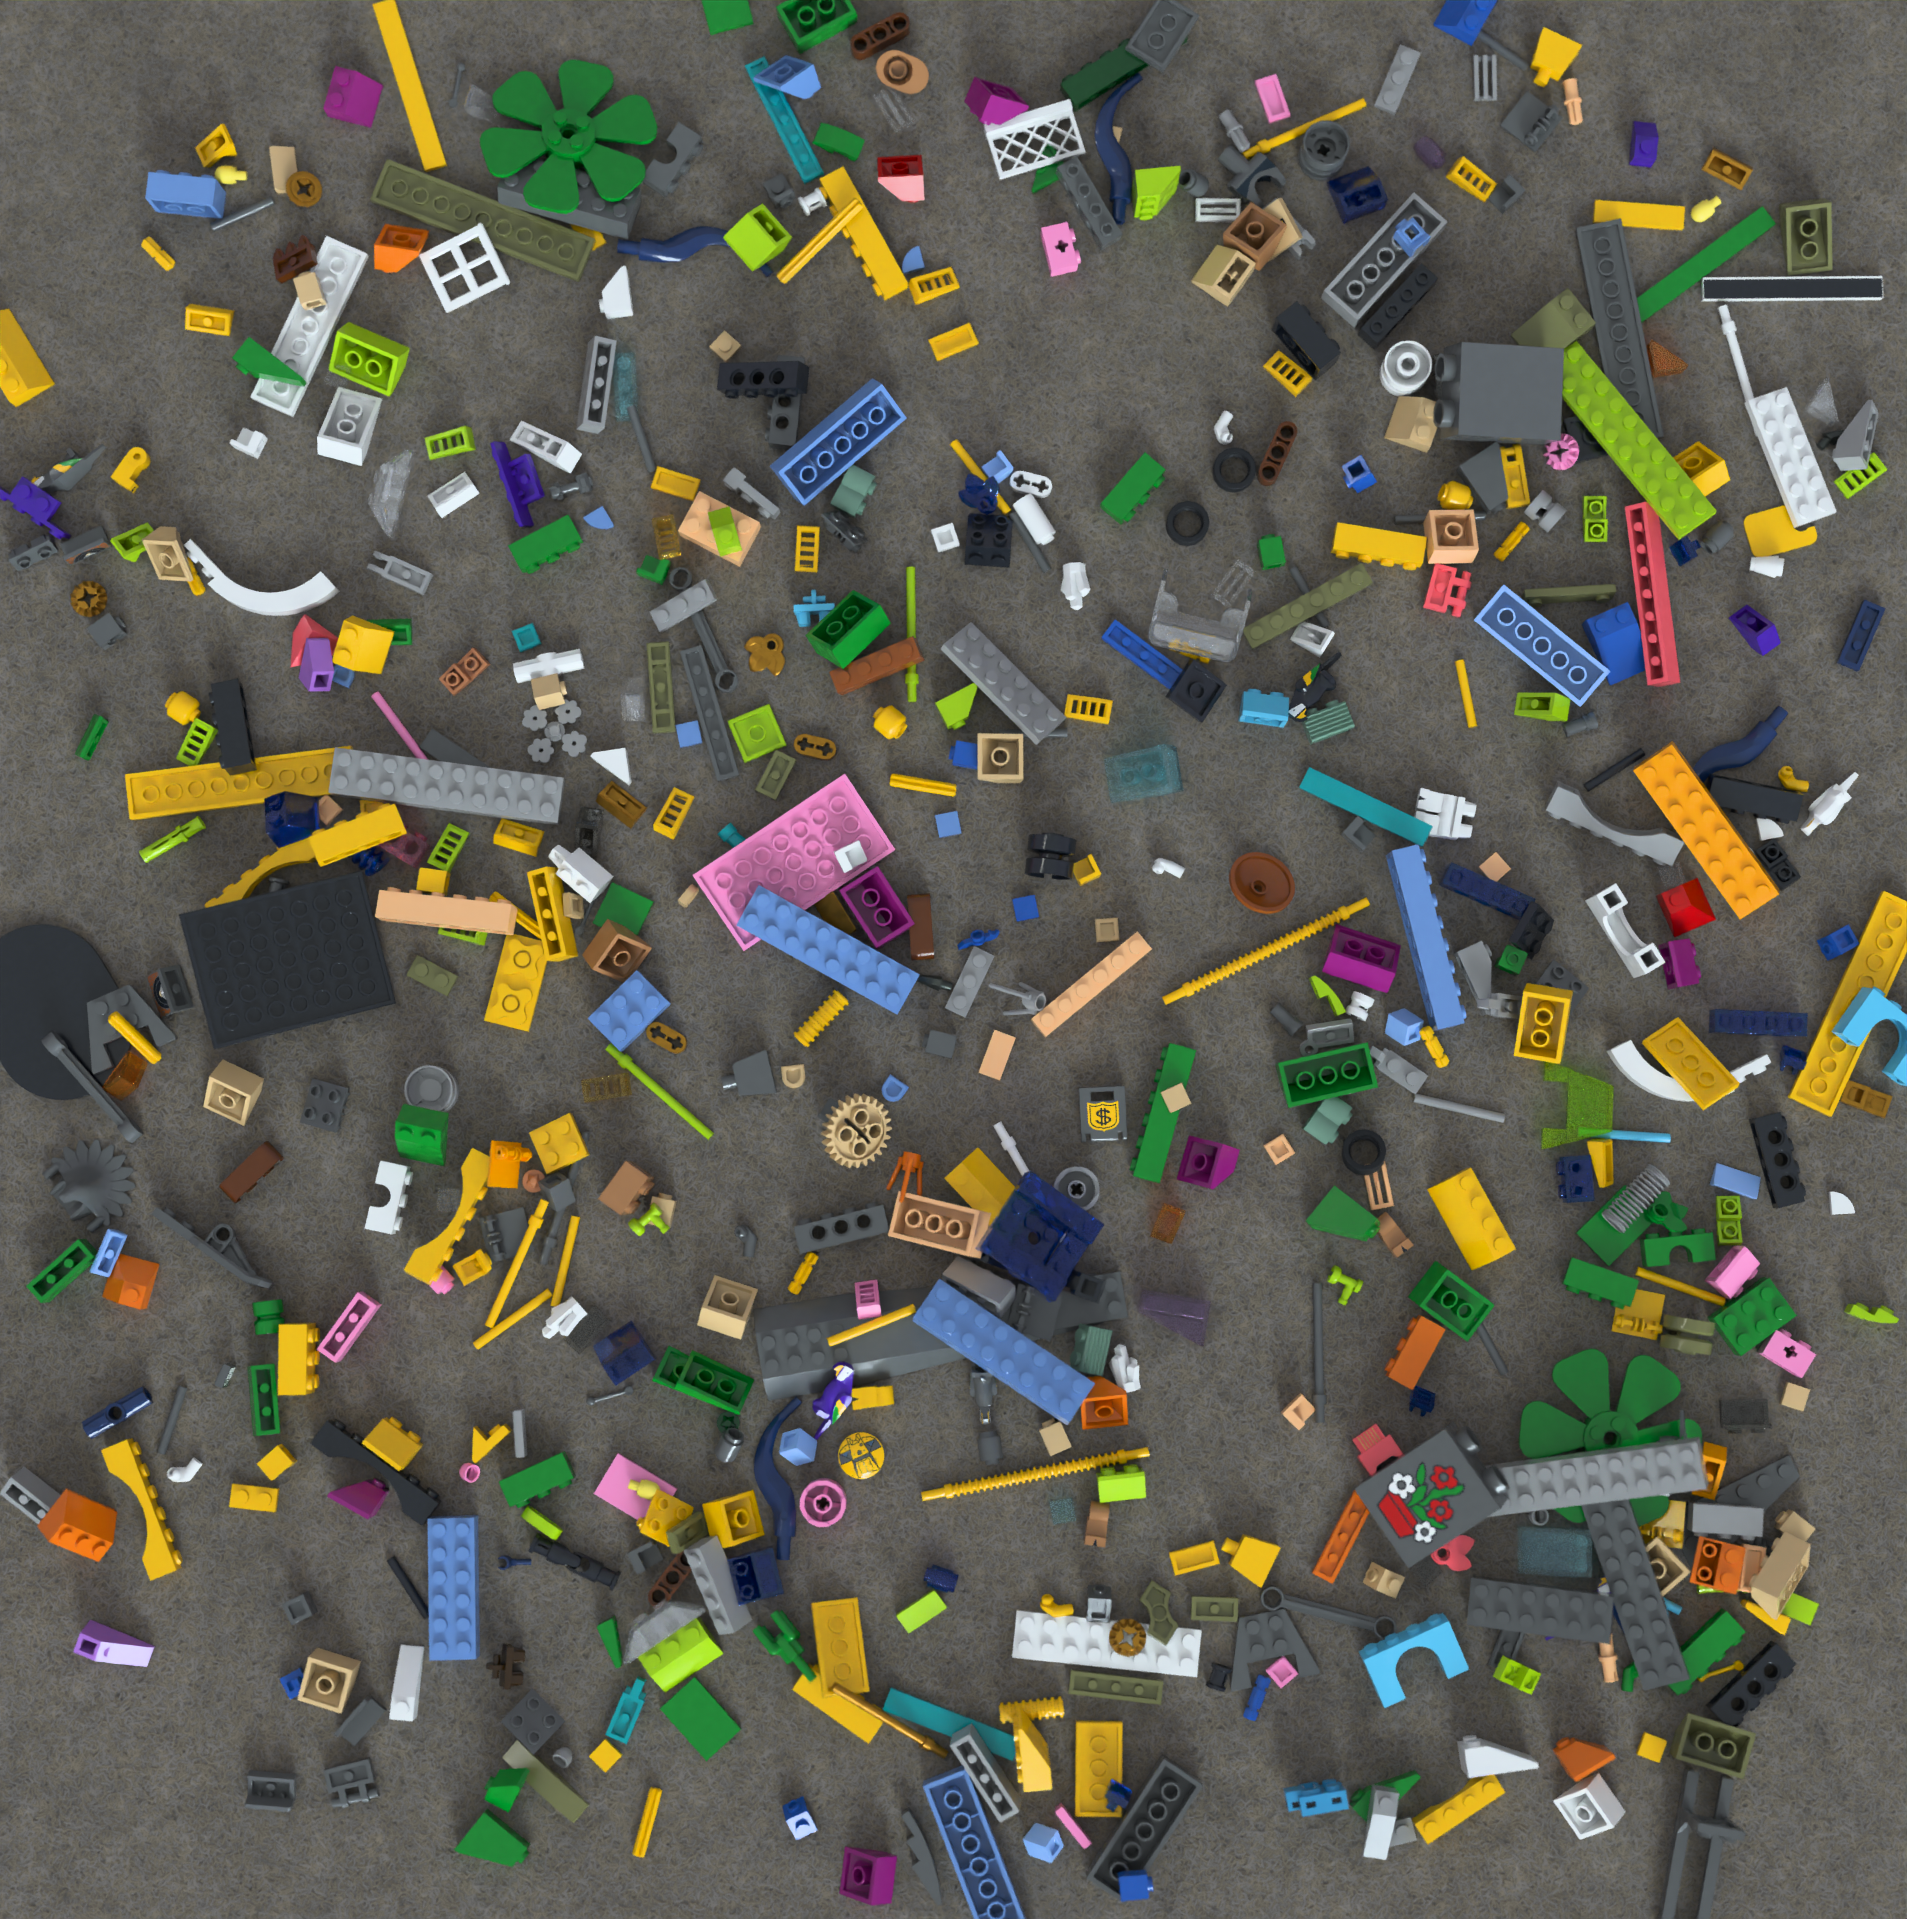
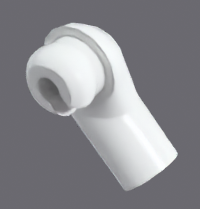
(1169, 866)
(184, 1474)

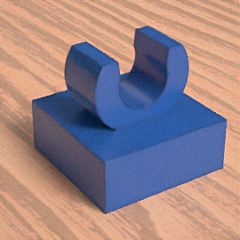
(292, 1682)

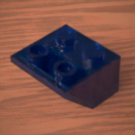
(1357, 194)
(623, 1353)
(756, 1575)

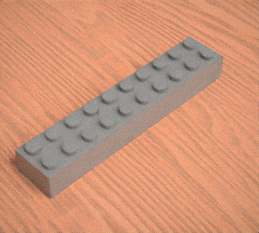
(446, 786)
(1603, 1476)

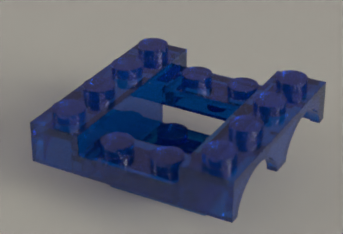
(1048, 1213)

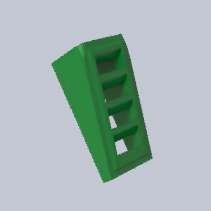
(610, 1636)

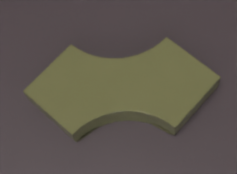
(1161, 1623)

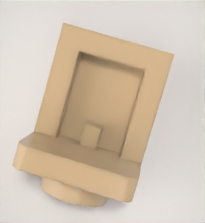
(1383, 1580)

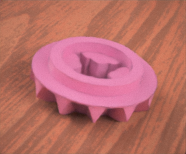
(1568, 458)

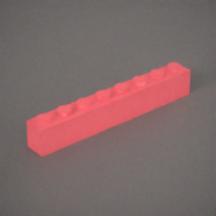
(1652, 595)

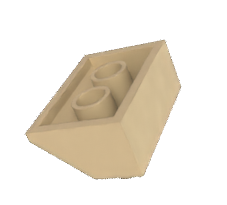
(1780, 1573)

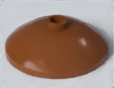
(1267, 875)

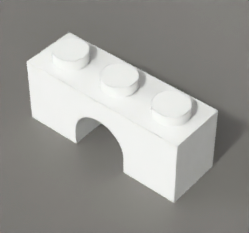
(395, 1178)

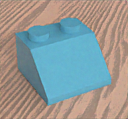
(1264, 708)

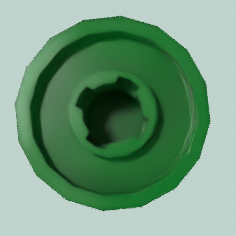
(268, 1316)

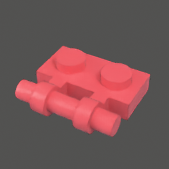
(1440, 589)

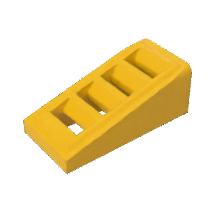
(1467, 185)
(920, 297)
(1288, 384)
(807, 529)
(1092, 718)
(665, 830)
(1602, 1160)
(1779, 1625)

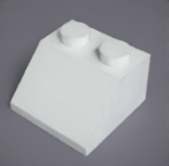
(1590, 1807)

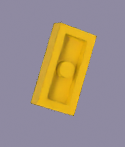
(254, 1497)

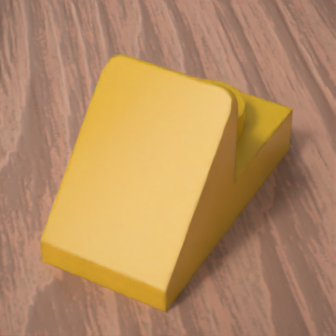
(216, 146)
(483, 1444)

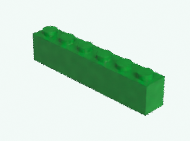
(1160, 1122)

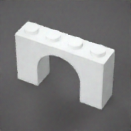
(1635, 954)

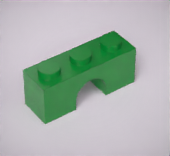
(1656, 1249)

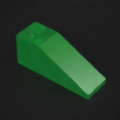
(262, 364)
(1402, 1783)

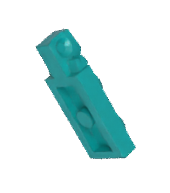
(627, 1711)

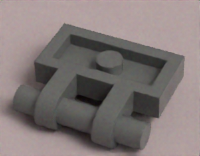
(350, 1775)

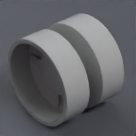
(431, 1088)

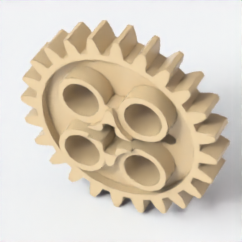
(870, 1114)

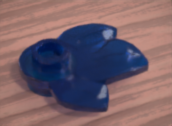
(980, 491)

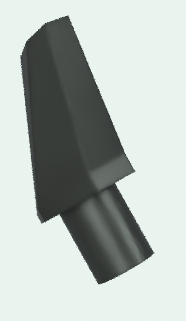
(1829, 438)
(935, 982)

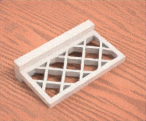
(1032, 120)

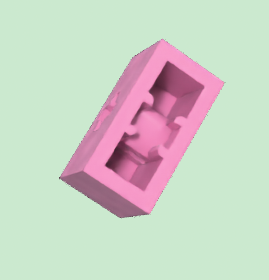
(1059, 262)
(1797, 1362)

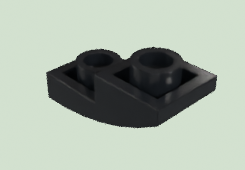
(1777, 864)

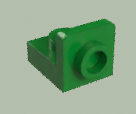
(1511, 960)

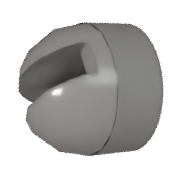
(1542, 1516)
(562, 1757)

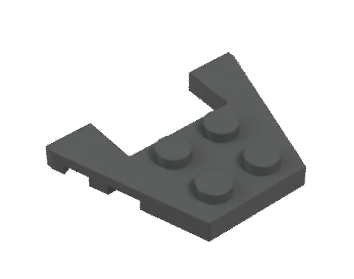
(135, 1010)
(1267, 1637)

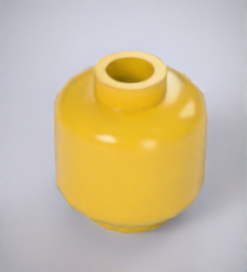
(1455, 496)
(183, 707)
(889, 722)

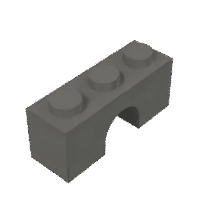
(664, 177)

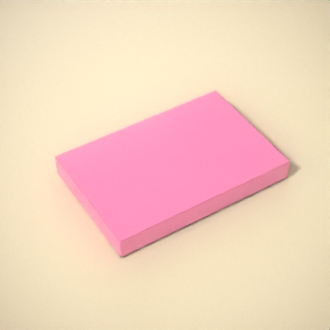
(615, 1486)

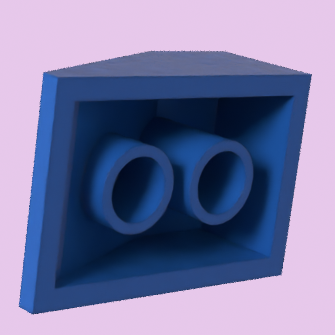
(1616, 642)

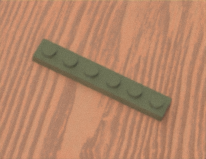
(1307, 606)

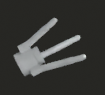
(1032, 1000)

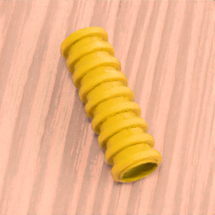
(821, 1018)
(1033, 1709)

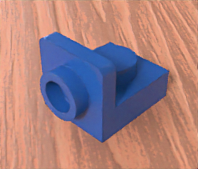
(1838, 942)

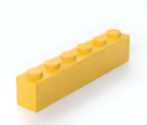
(865, 236)

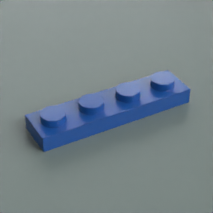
(1142, 654)

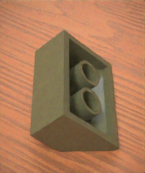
(1713, 1745)

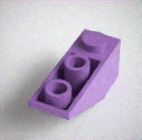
(112, 1646)

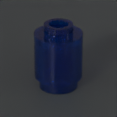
(940, 1578)

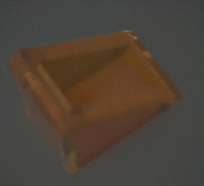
(1663, 362)
(125, 1076)
(1167, 1223)

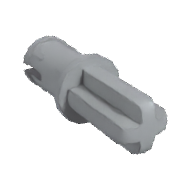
(1234, 130)

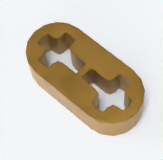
(813, 752)
(669, 1033)

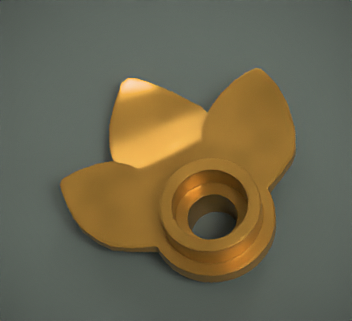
(765, 657)

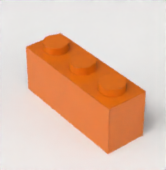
(1414, 1351)

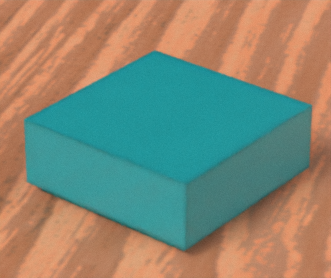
(526, 637)

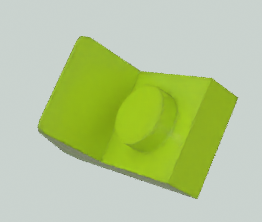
(130, 543)

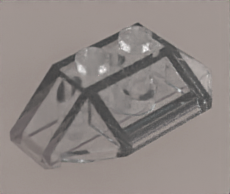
(390, 490)
(659, 1625)

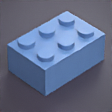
(185, 194)
(629, 1011)

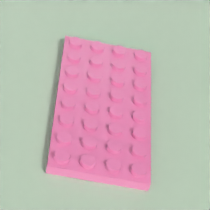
(795, 855)

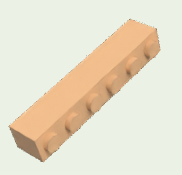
(446, 912)
(1091, 984)

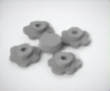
(554, 731)

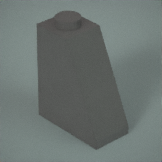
(1486, 478)

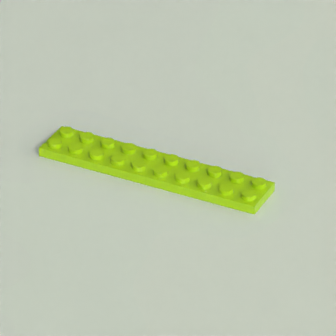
(1632, 444)

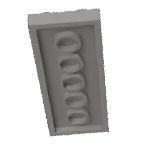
(1003, 683)

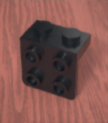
(988, 540)

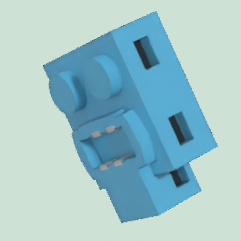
(1316, 1798)

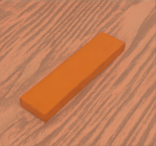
(1341, 1539)

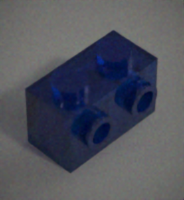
(1575, 1179)

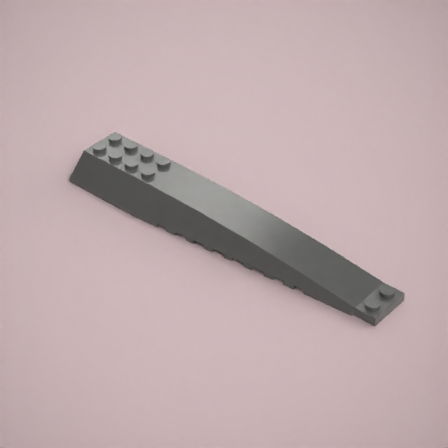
(801, 1362)

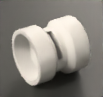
(1359, 1005)

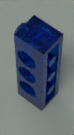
(1485, 891)
(1758, 1023)

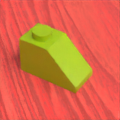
(724, 531)
(1542, 706)
(957, 707)

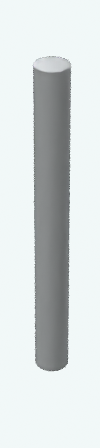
(1460, 1108)

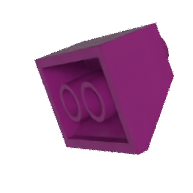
(877, 907)
(1361, 958)

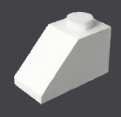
(617, 296)

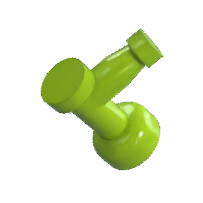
(653, 1215)
(1350, 1284)

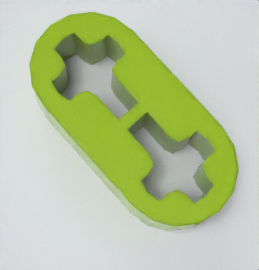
(542, 1522)

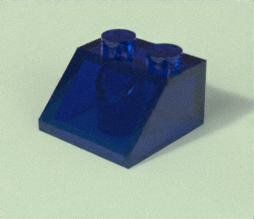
(291, 817)

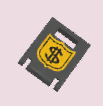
(1104, 1117)

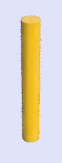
(1466, 695)

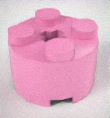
(815, 1491)

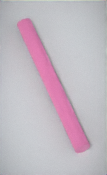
(398, 726)

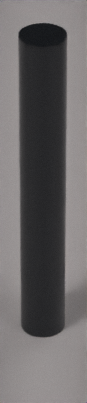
(1613, 770)
(409, 1587)

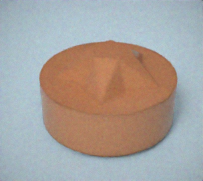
(531, 1179)

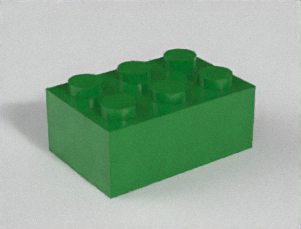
(814, 20)
(848, 629)
(1752, 1316)

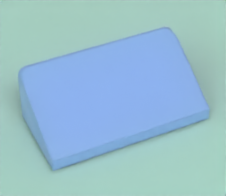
(1735, 1181)
(108, 1252)

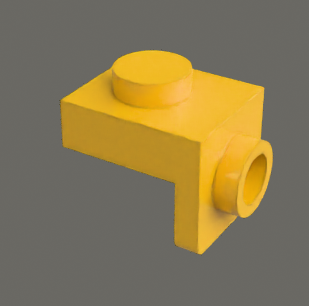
(473, 1267)

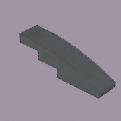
(924, 1864)

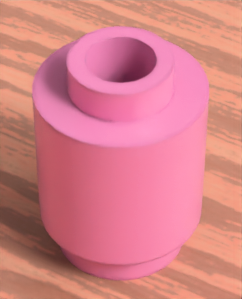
(444, 1282)

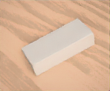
(453, 494)

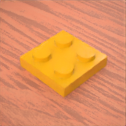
(559, 1143)

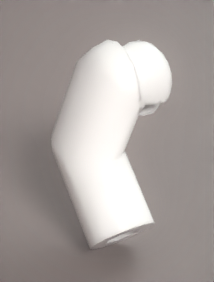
(1221, 430)

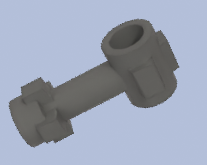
(583, 484)

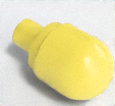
(229, 174)
(1704, 209)
(645, 1488)

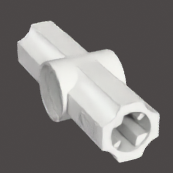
(548, 664)

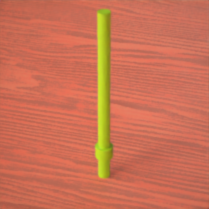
(911, 677)
(625, 1062)

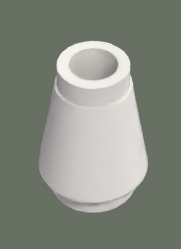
(1767, 565)

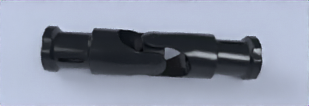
(559, 1554)

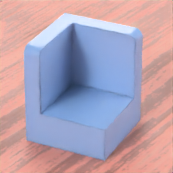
(998, 467)
(1404, 1026)
(798, 1447)
(1043, 1842)

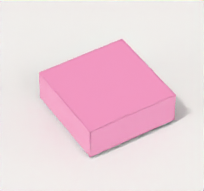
(1281, 1671)

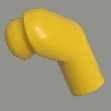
(1788, 780)
(1053, 1609)

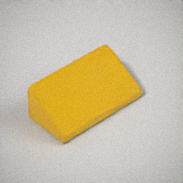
(208, 319)
(518, 837)

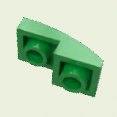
(839, 140)

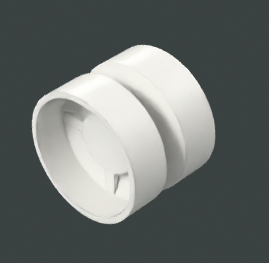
(1405, 368)

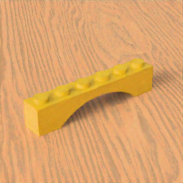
(285, 856)
(428, 1259)
(124, 1462)

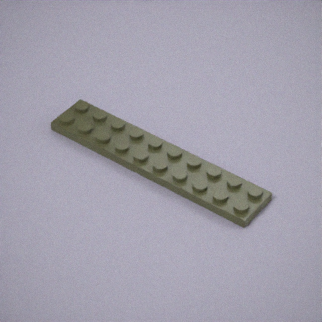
(461, 210)

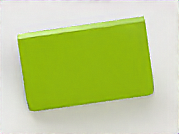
(921, 1610)

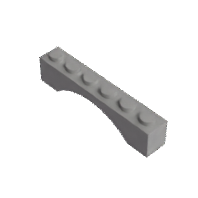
(1657, 843)

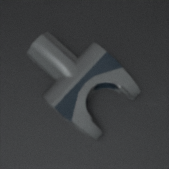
(1247, 173)

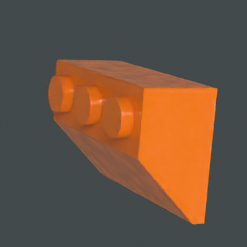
(80, 1525)

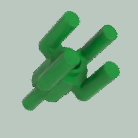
(785, 1643)

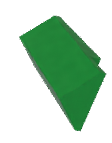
(704, 1379)

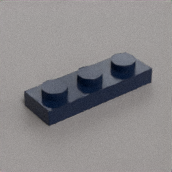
(1860, 635)

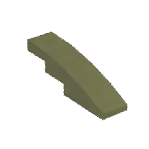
(547, 1782)

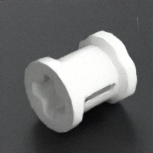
(812, 201)

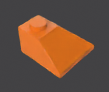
(398, 247)
(131, 1282)
(1104, 1405)
(1581, 1757)

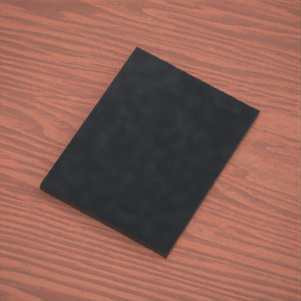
(287, 959)

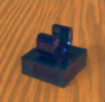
(1684, 550)
(1793, 1058)
(1422, 1399)
(1117, 1795)

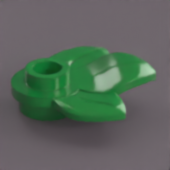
(1669, 1213)

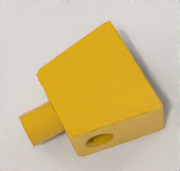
(1552, 56)
(1251, 1557)

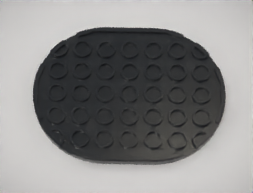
(44, 989)

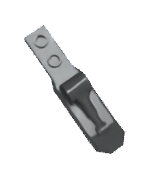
(226, 1253)

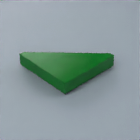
(1047, 174)

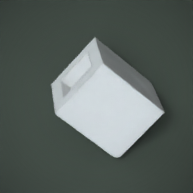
(250, 442)
(850, 856)

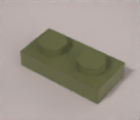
(776, 775)
(432, 975)
(687, 1532)
(1214, 1608)

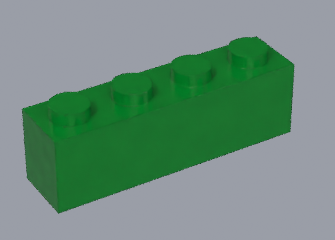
(1707, 1647)

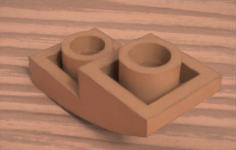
(464, 671)

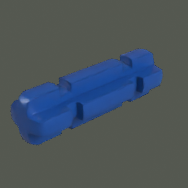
(1257, 1697)

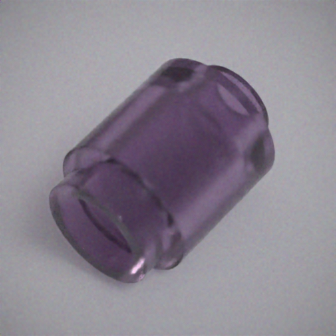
(1430, 153)

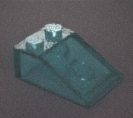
(1143, 774)
(1555, 1551)

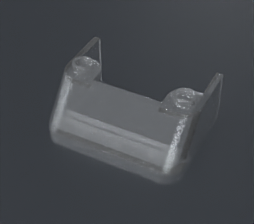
(1193, 633)

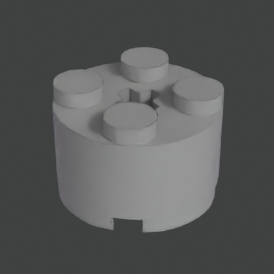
(1089, 1186)

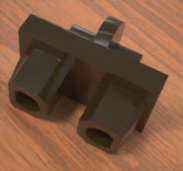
(507, 1676)

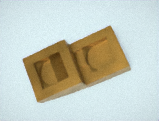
(1866, 1099)

